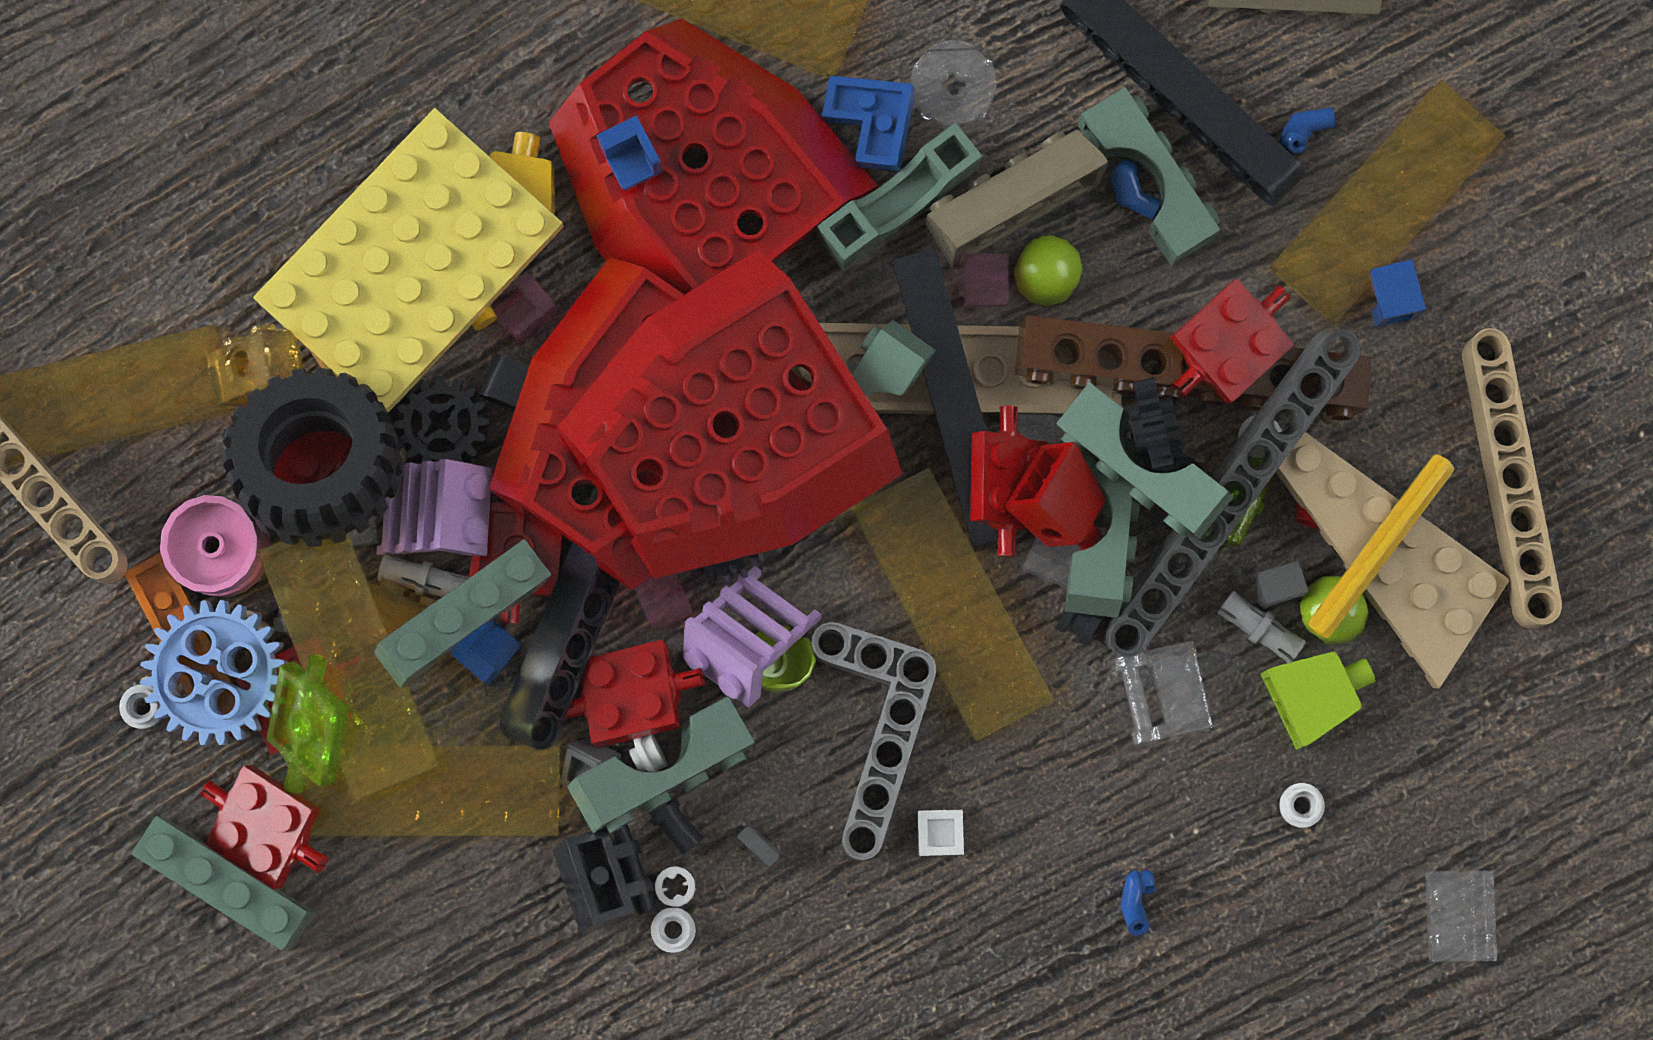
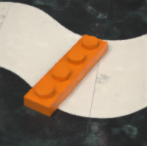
(161, 596)

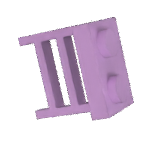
(438, 510)
(731, 652)

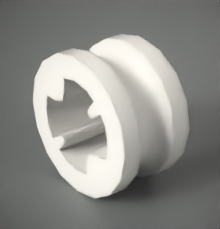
(672, 873)

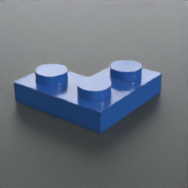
(880, 109)

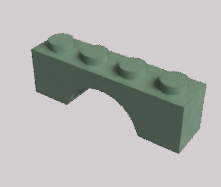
(1122, 132)
(922, 182)
(891, 360)
(1186, 495)
(1098, 574)
(461, 612)
(615, 790)
(222, 883)

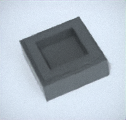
(759, 846)

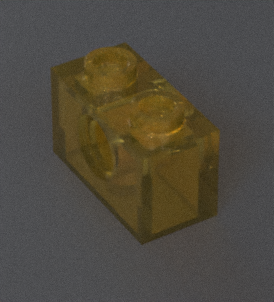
(251, 362)

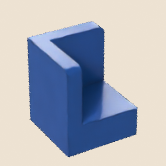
(629, 153)
(1396, 293)
(487, 651)

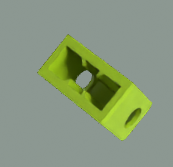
(1316, 694)

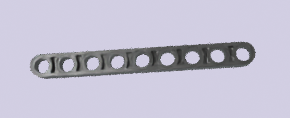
(1250, 483)

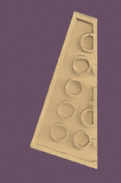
(1430, 584)

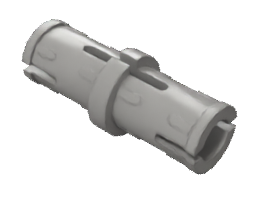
(419, 577)
(1261, 627)

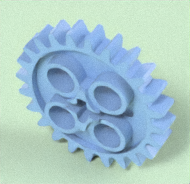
(200, 709)

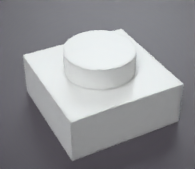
(940, 832)

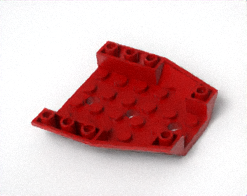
(761, 144)
(793, 452)
(535, 462)

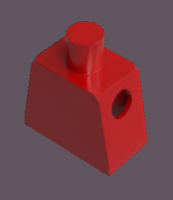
(1059, 498)

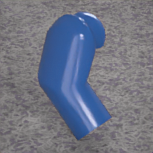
(1301, 125)
(1128, 190)
(1131, 904)

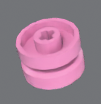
(191, 537)

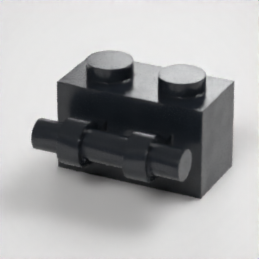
(595, 879)

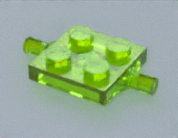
(307, 724)

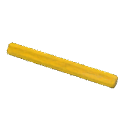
(1381, 546)

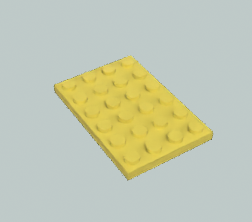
(409, 260)

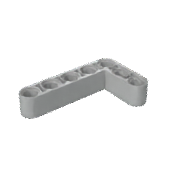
(887, 730)

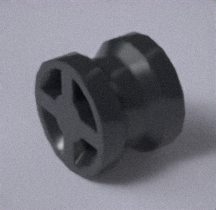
(1079, 624)

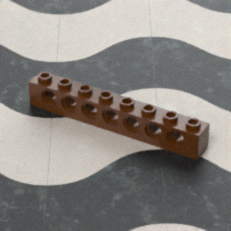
(1038, 363)

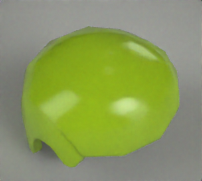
(1048, 270)
(1351, 625)
(791, 667)

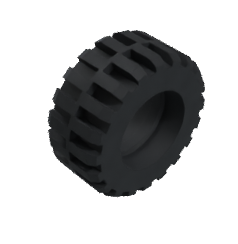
(291, 410)

